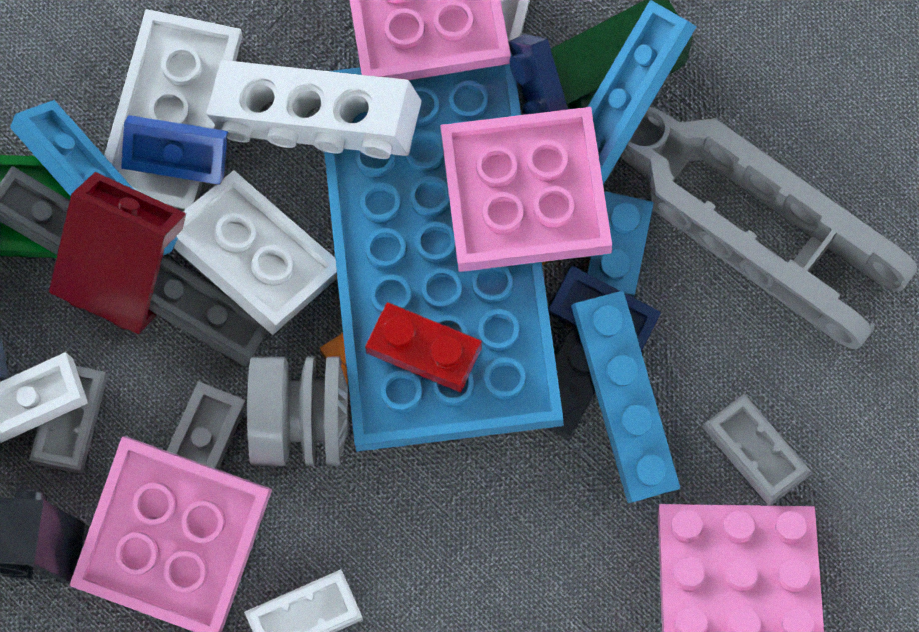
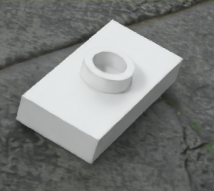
(315, 607)

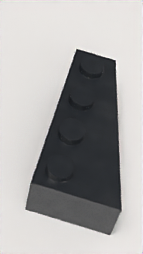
(38, 538)

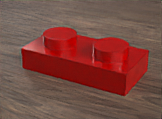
(423, 347)

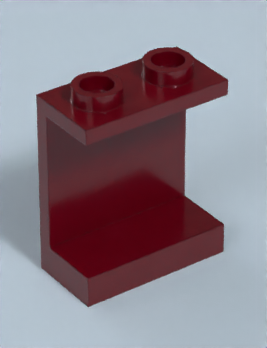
(113, 251)

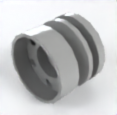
(295, 411)

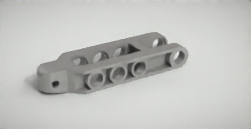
(665, 147)

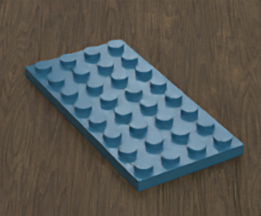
(400, 249)

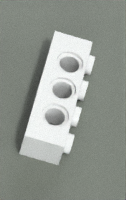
(246, 87)

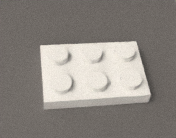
(254, 252)

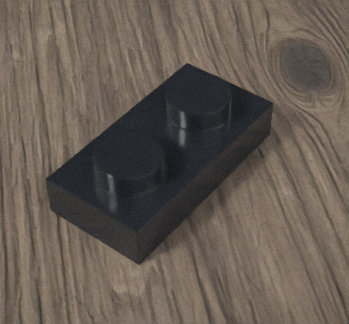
(574, 384)

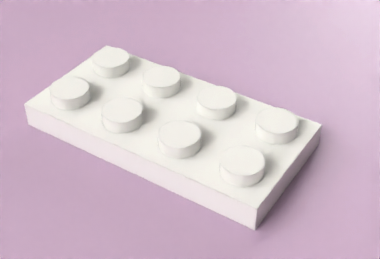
(171, 82)

